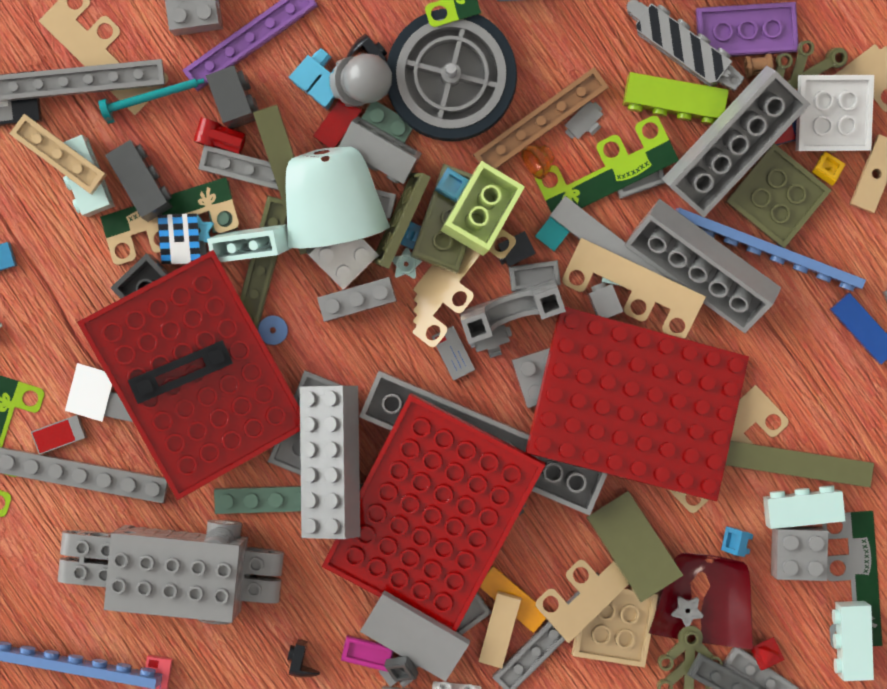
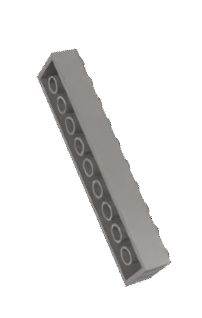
(558, 481)

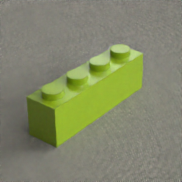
(674, 97)

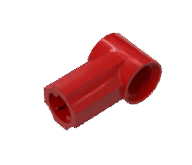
(215, 135)

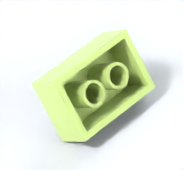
(482, 208)

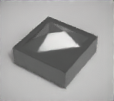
(401, 669)

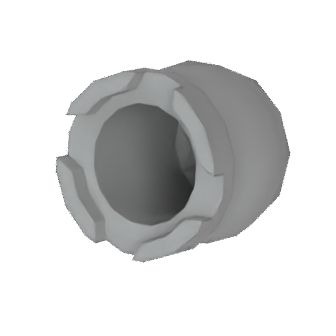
(360, 79)

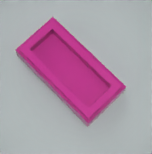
(365, 653)

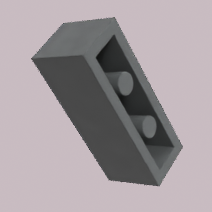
(140, 180)

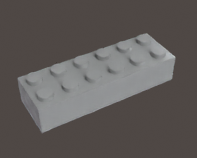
(736, 141)
(703, 265)
(329, 462)

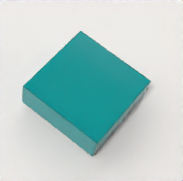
(551, 234)

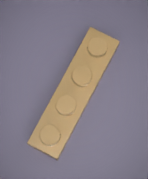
(58, 154)

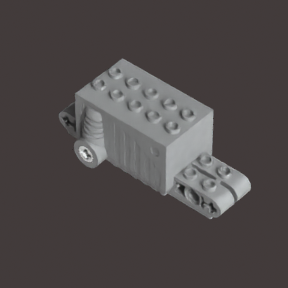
(173, 570)

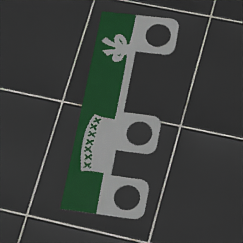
(860, 566)

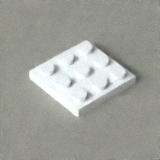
(837, 113)

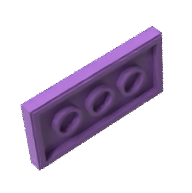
(750, 28)

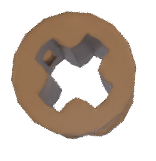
(754, 66)

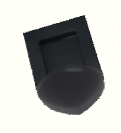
(368, 45)
(296, 655)

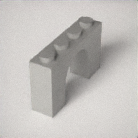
(485, 317)

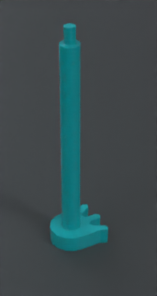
(107, 108)

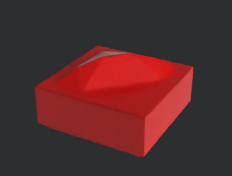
(767, 653)

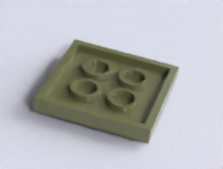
(778, 196)

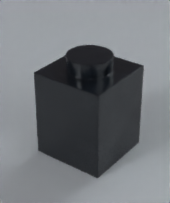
(520, 251)

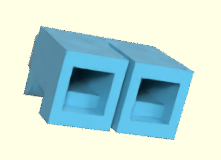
(314, 78)

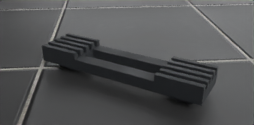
(146, 387)

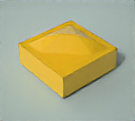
(828, 168)

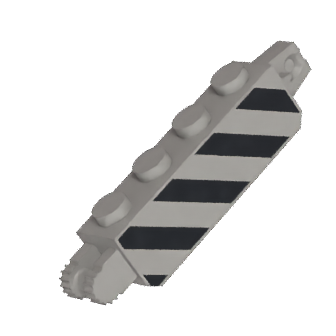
(683, 46)

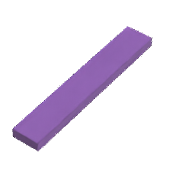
(249, 38)

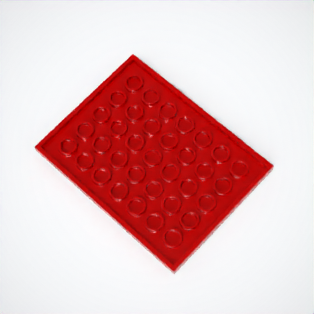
(637, 404)
(213, 420)
(435, 512)

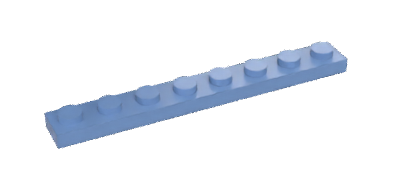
(777, 253)
(76, 665)

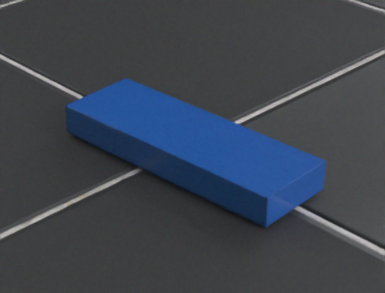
(862, 327)

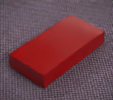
(336, 124)

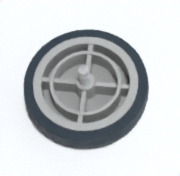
(451, 76)

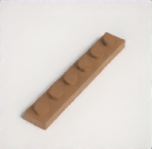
(542, 119)

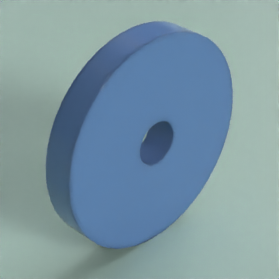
(280, 326)

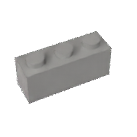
(381, 150)
(356, 299)

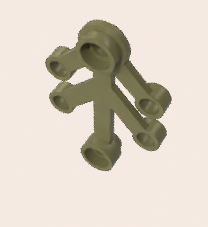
(801, 59)
(689, 648)

